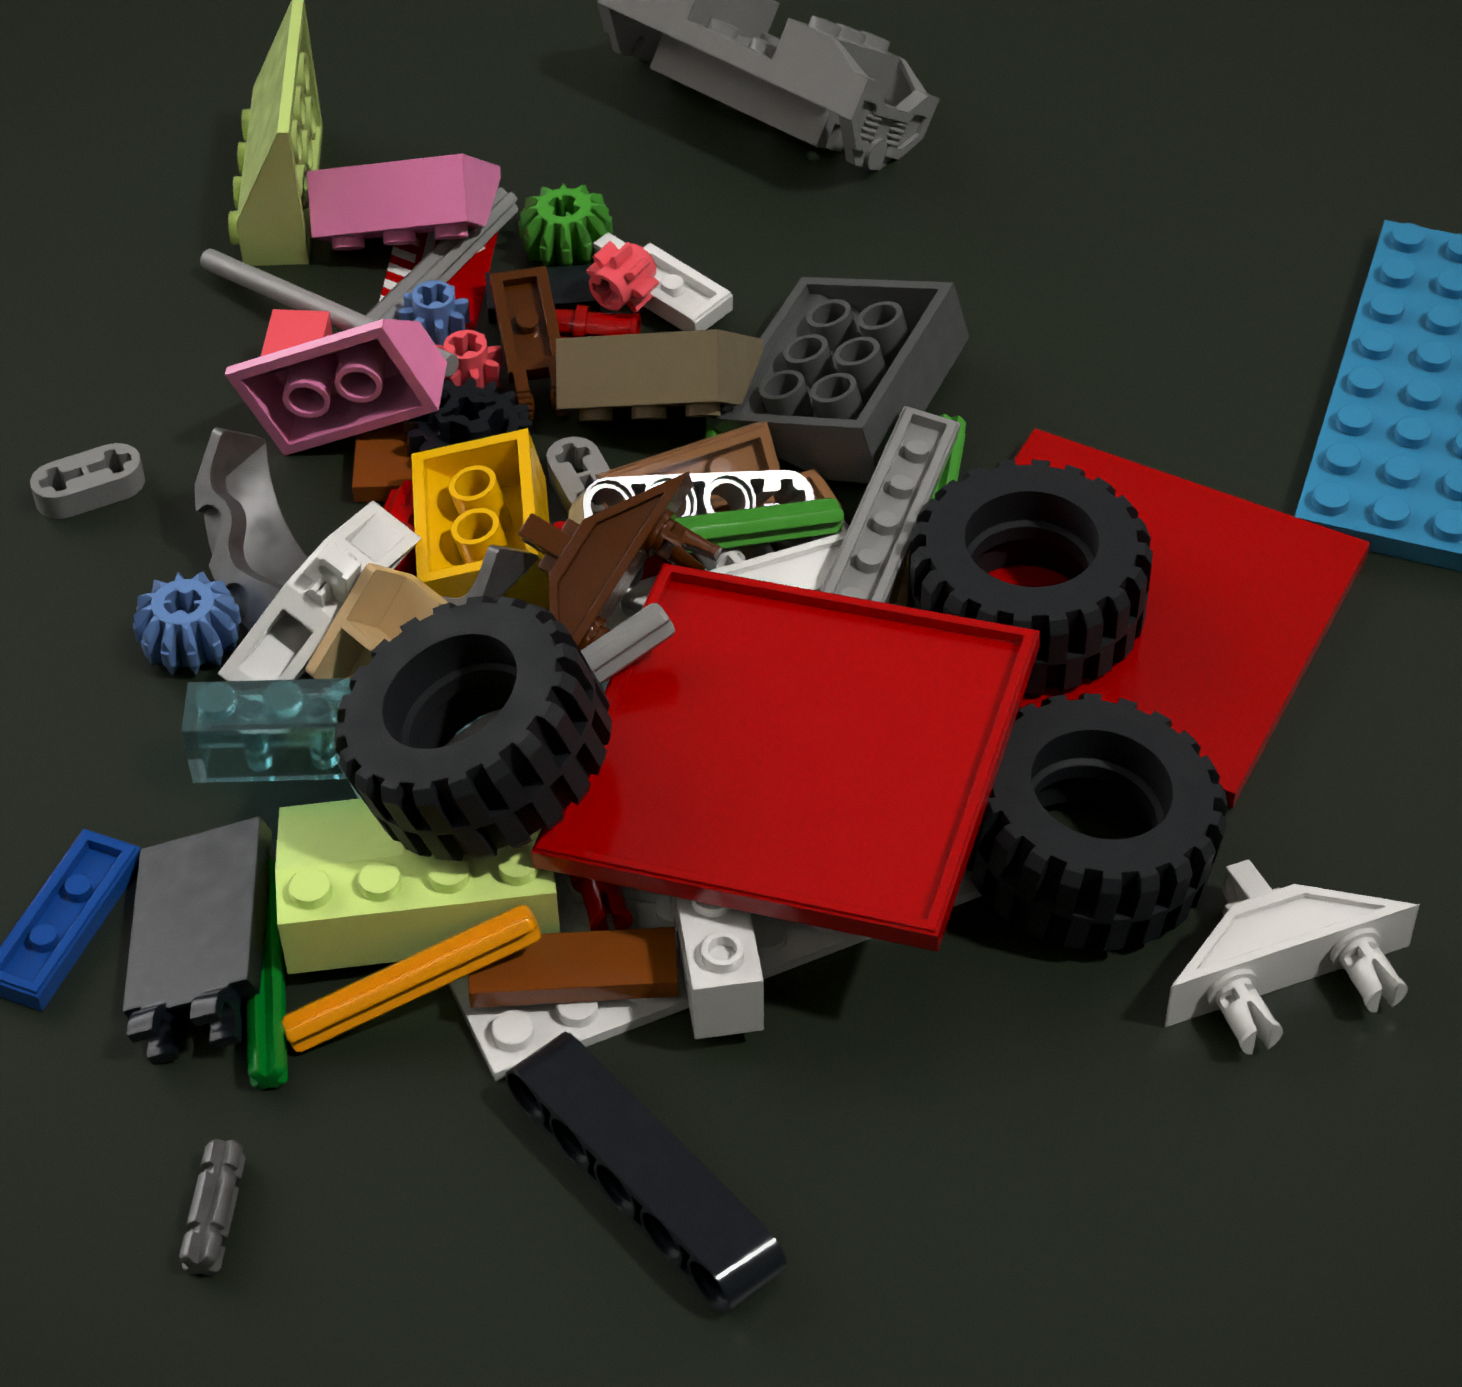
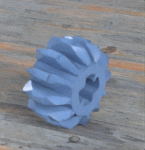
(186, 622)

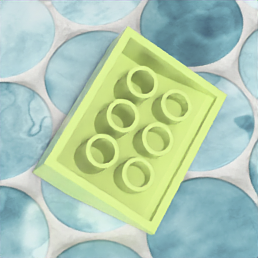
(280, 146)
(365, 900)

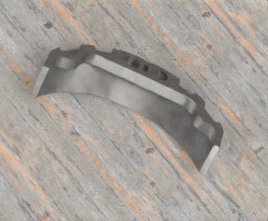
(254, 544)

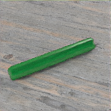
(266, 1010)

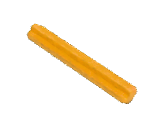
(411, 978)

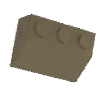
(654, 373)

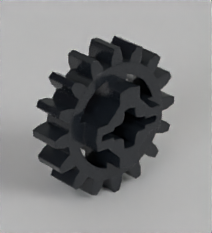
(466, 415)

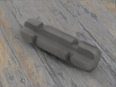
(212, 1207)

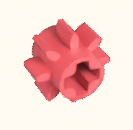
(622, 276)
(474, 358)

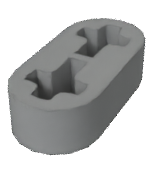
(562, 475)
(87, 480)

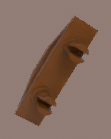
(600, 557)

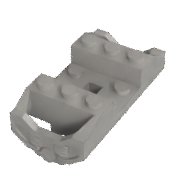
(811, 83)

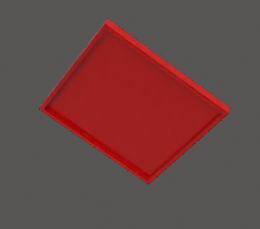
(1228, 610)
(799, 757)

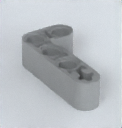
(739, 489)

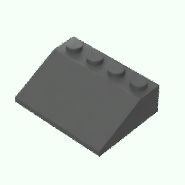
(845, 366)

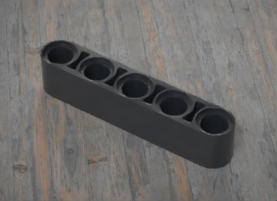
(646, 1173)

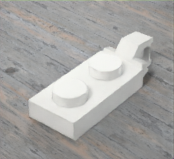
(683, 293)

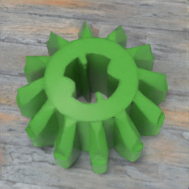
(563, 225)

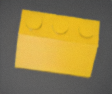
(476, 499)

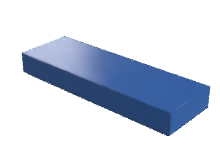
(65, 917)

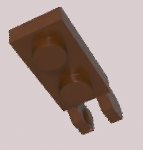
(527, 331)

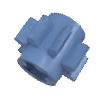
(436, 309)

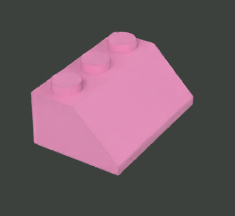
(401, 200)
(343, 383)

